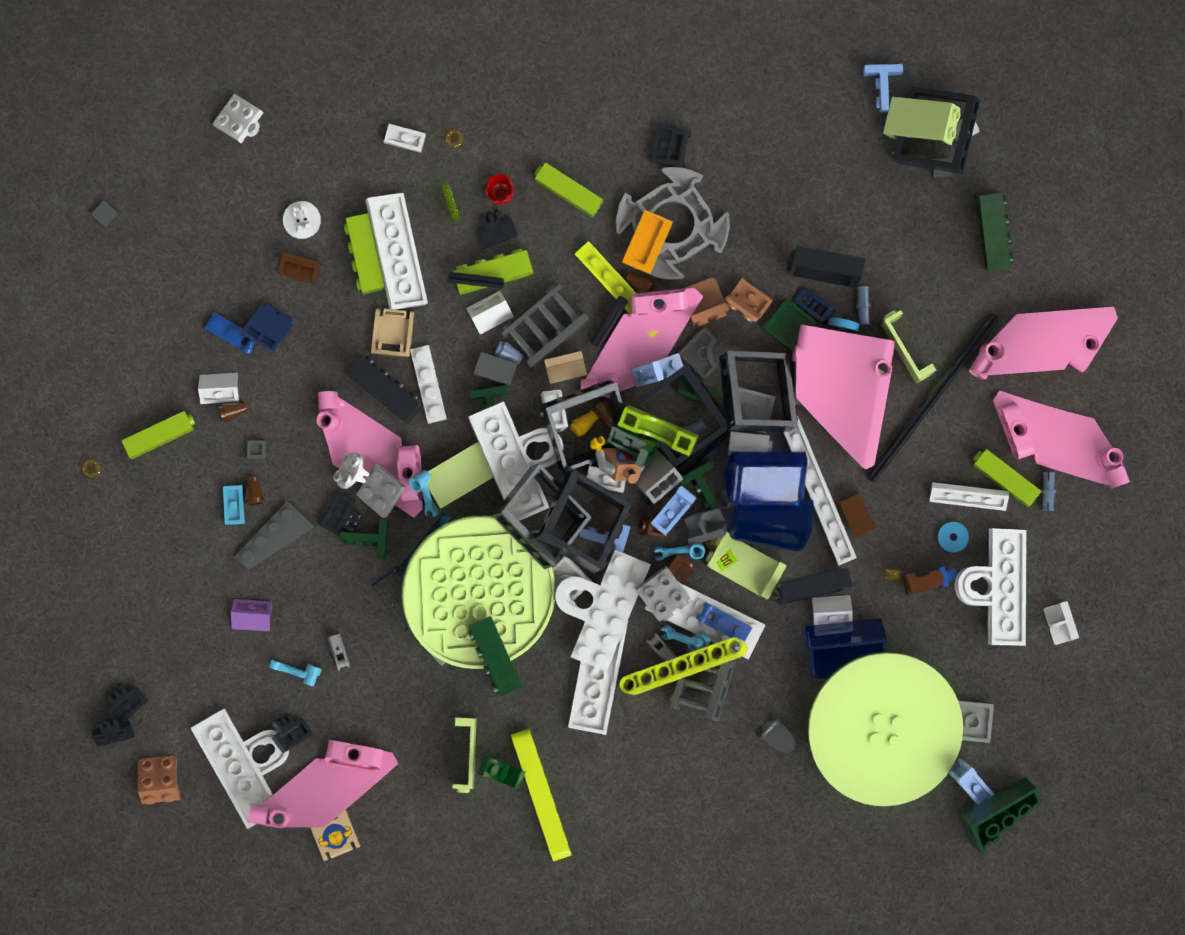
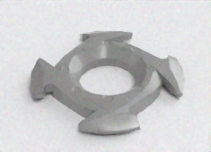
(682, 192)

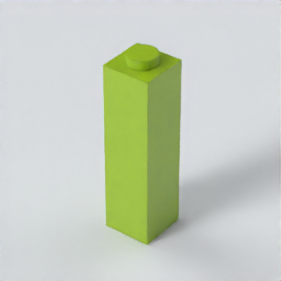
(568, 189)
(158, 434)
(1006, 477)

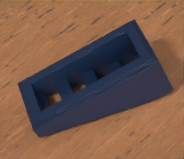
(827, 315)

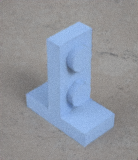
(881, 83)
(656, 370)
(673, 510)
(591, 534)
(970, 781)

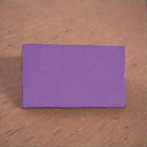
(251, 615)

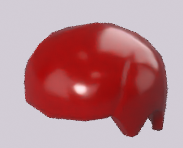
(504, 184)

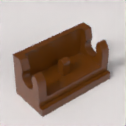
(299, 268)
(857, 515)
(681, 568)

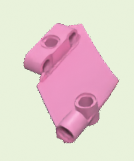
(1045, 342)
(630, 343)
(356, 432)
(1059, 440)
(325, 787)

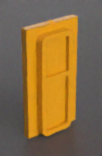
(647, 242)

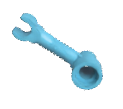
(419, 483)
(694, 553)
(695, 643)
(309, 675)

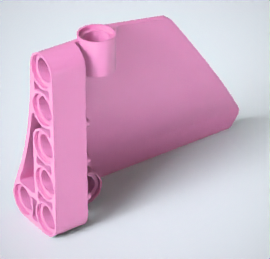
(843, 386)

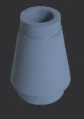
(508, 352)

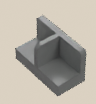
(495, 369)
(706, 525)

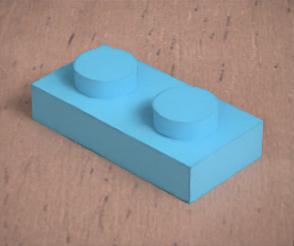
(233, 505)

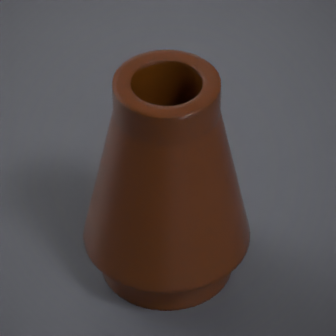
(639, 282)
(231, 410)
(605, 412)
(253, 492)

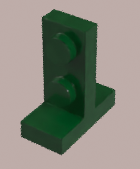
(489, 394)
(633, 444)
(700, 485)
(369, 539)
(501, 772)

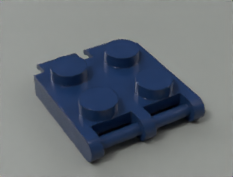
(267, 327)

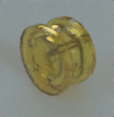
(460, 138)
(97, 466)
(893, 574)

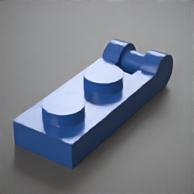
(229, 332)
(724, 622)

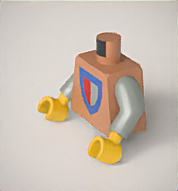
(616, 462)

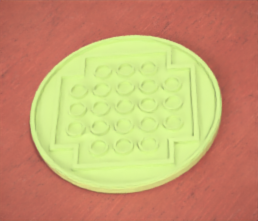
(470, 574)
(885, 729)

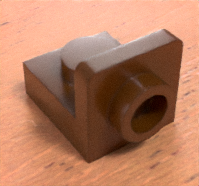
(647, 529)

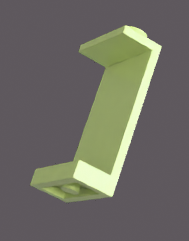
(922, 119)
(901, 350)
(459, 475)
(753, 569)
(465, 788)

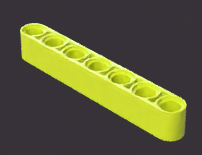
(692, 666)
(541, 795)

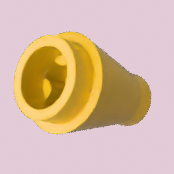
(583, 424)

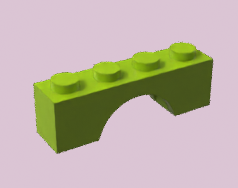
(650, 425)

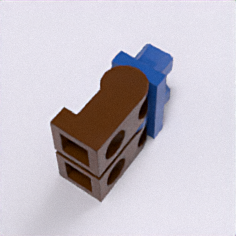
(931, 580)

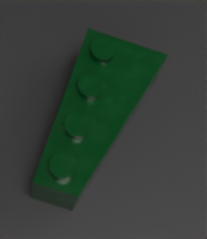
(994, 230)
(494, 656)
(998, 813)

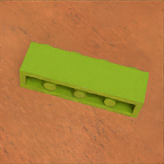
(365, 254)
(506, 267)

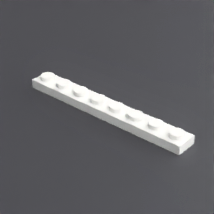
(822, 499)

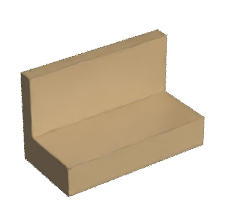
(565, 367)

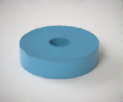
(844, 325)
(944, 537)

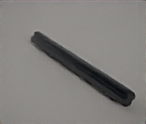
(690, 462)

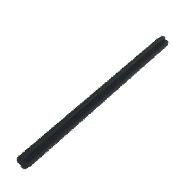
(932, 398)

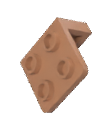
(748, 300)
(711, 305)
(158, 779)

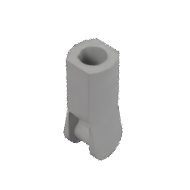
(338, 648)
(665, 652)

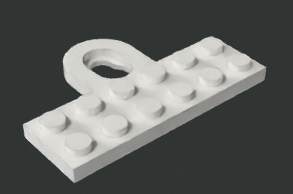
(508, 457)
(1005, 587)
(609, 610)
(234, 761)

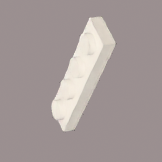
(428, 384)
(969, 496)

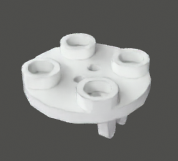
(301, 229)
(350, 471)

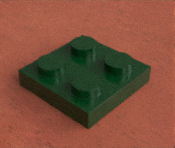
(786, 324)

